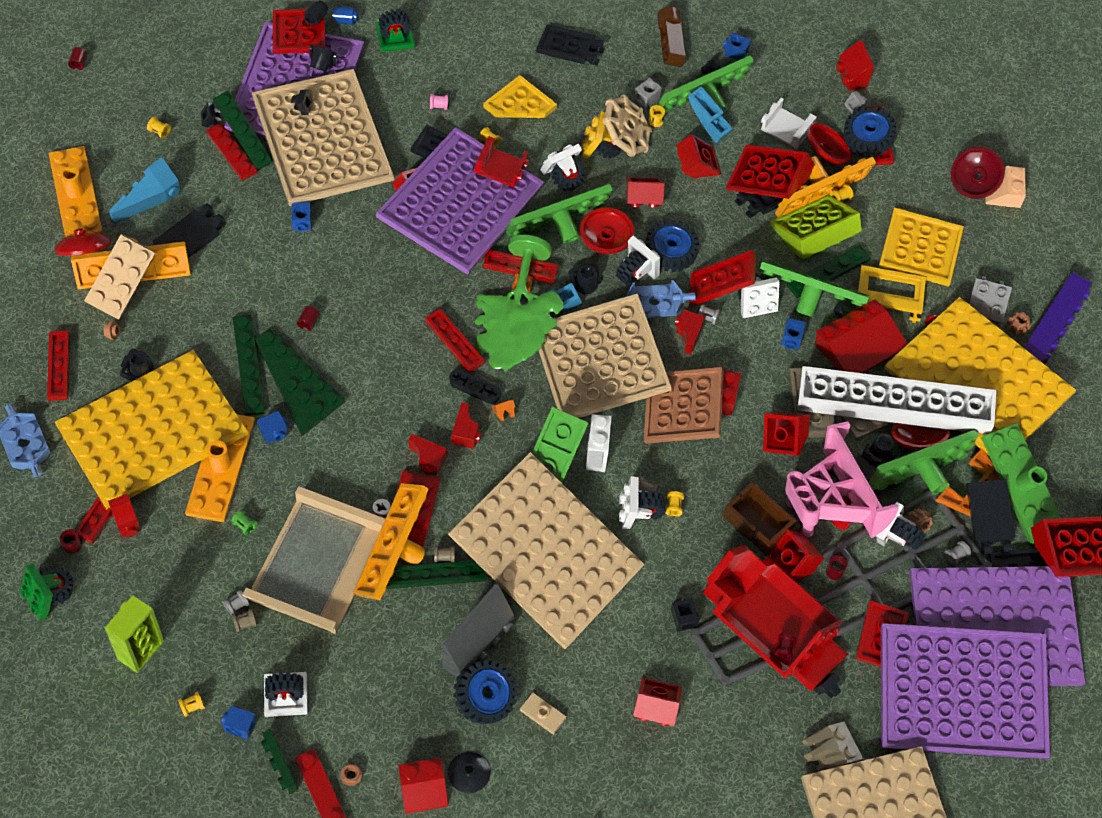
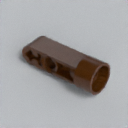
(671, 36)

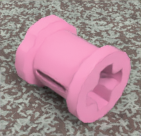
(439, 101)

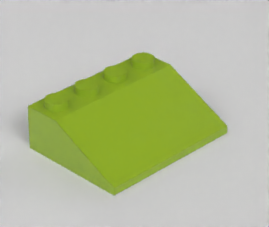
(817, 226)

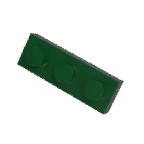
(278, 762)

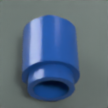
(345, 15)

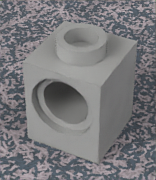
(647, 93)

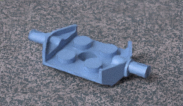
(668, 295)
(23, 427)

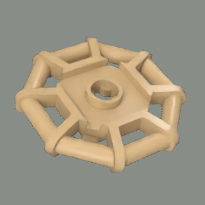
(627, 125)

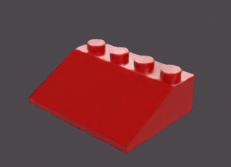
(770, 171)
(860, 339)
(1070, 545)

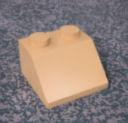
(1012, 190)

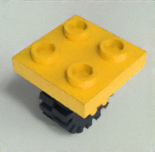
(599, 139)

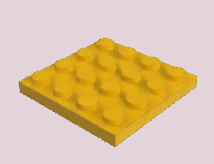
(921, 246)

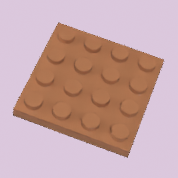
(688, 410)

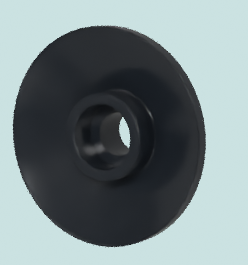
(472, 781)

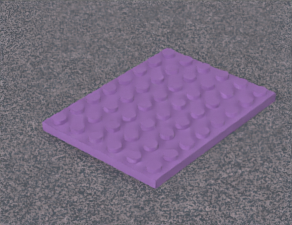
(274, 70)
(453, 207)
(1004, 601)
(964, 691)

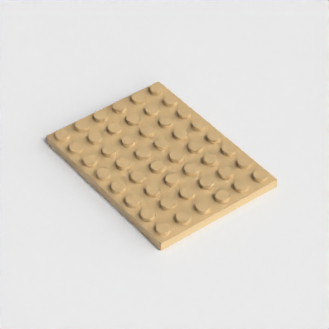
(329, 148)
(546, 550)

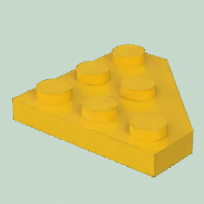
(520, 100)

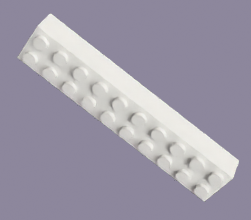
(897, 400)

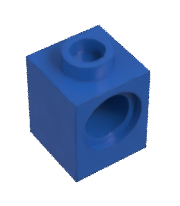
(736, 46)
(301, 216)
(795, 328)
(239, 722)

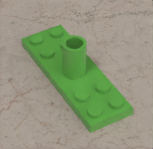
(709, 82)
(560, 214)
(813, 288)
(559, 441)
(925, 463)
(1024, 478)

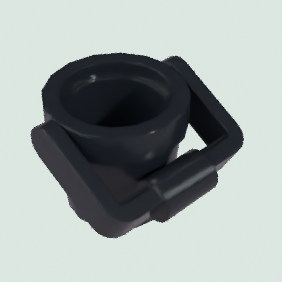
(322, 58)
(586, 279)
(138, 363)
(879, 450)

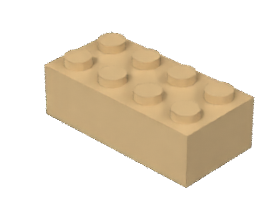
(120, 276)

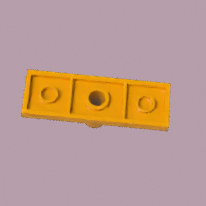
(823, 184)
(75, 190)
(168, 262)
(218, 477)
(393, 542)

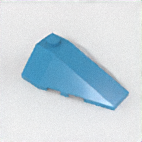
(153, 189)

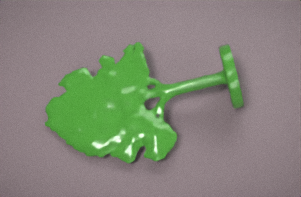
(514, 328)

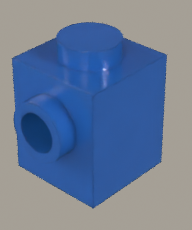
(273, 427)

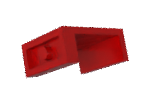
(500, 165)

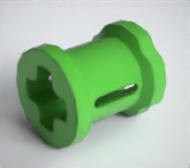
(244, 522)

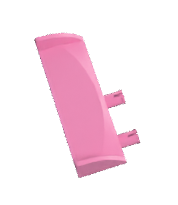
(865, 508)

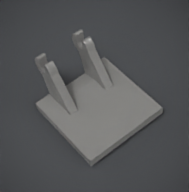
(990, 298)

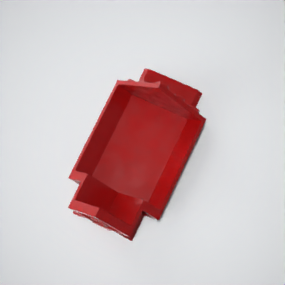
(764, 601)

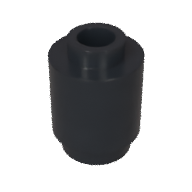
(316, 12)

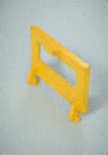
(891, 301)

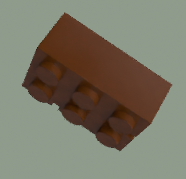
(758, 518)

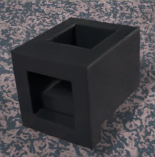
(687, 621)

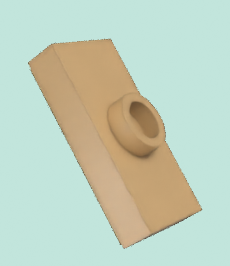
(543, 713)

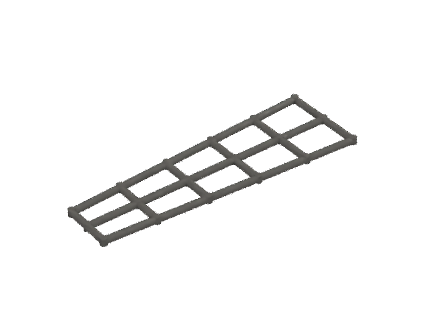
(862, 578)

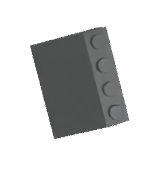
(478, 632)

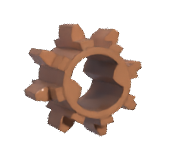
(1019, 323)
(921, 519)

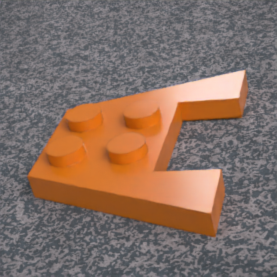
(953, 500)

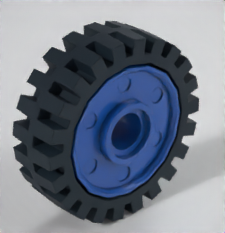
(870, 131)
(674, 244)
(471, 697)

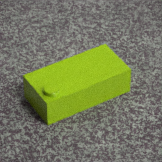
(134, 633)

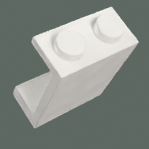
(786, 125)
(598, 443)

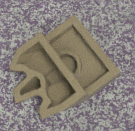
(832, 747)

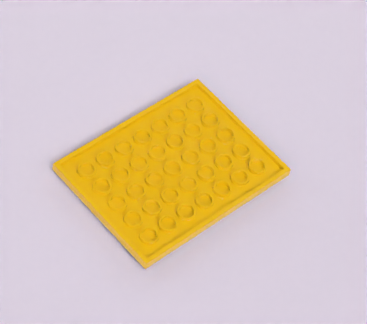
(973, 352)
(150, 428)

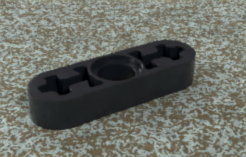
(489, 388)

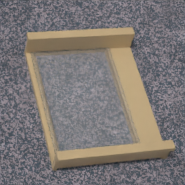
(316, 560)

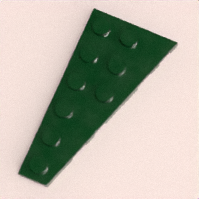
(302, 389)

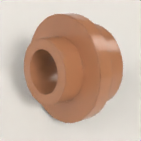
(111, 330)
(351, 768)

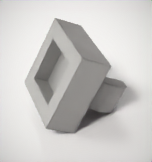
(855, 101)

